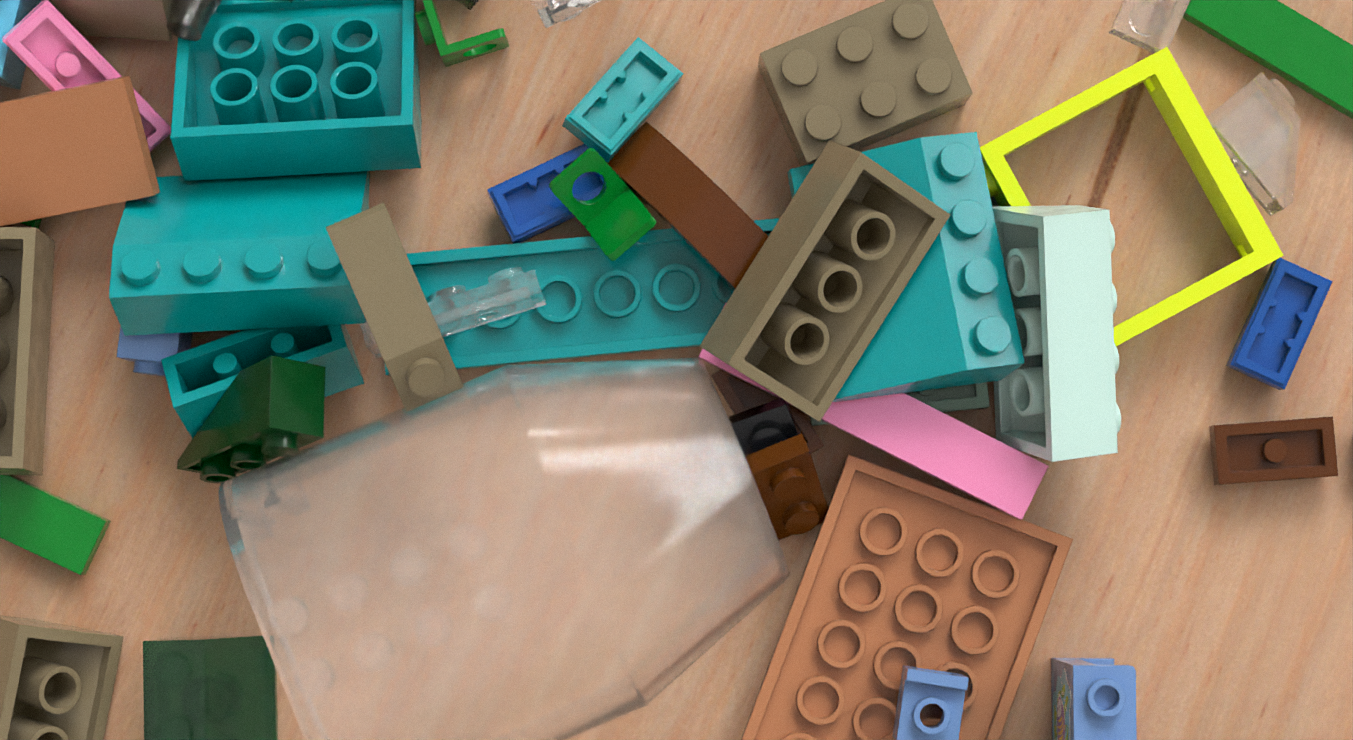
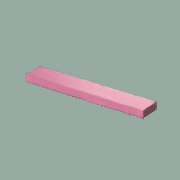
(933, 445)

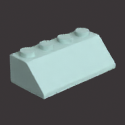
(1064, 308)

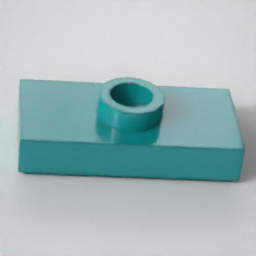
(622, 99)

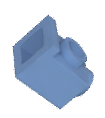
(926, 687)

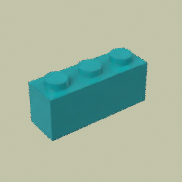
(205, 372)

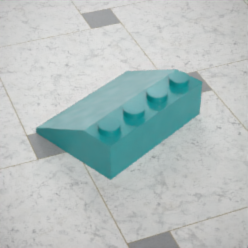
(299, 90)
(235, 254)
(957, 308)

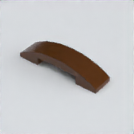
(689, 203)

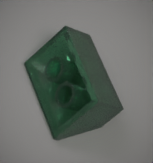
(209, 689)

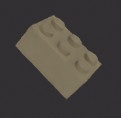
(864, 77)

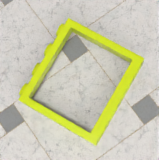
(1202, 152)

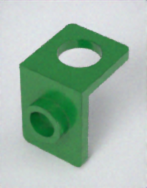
(460, 51)
(612, 217)

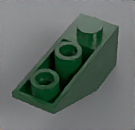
(260, 417)

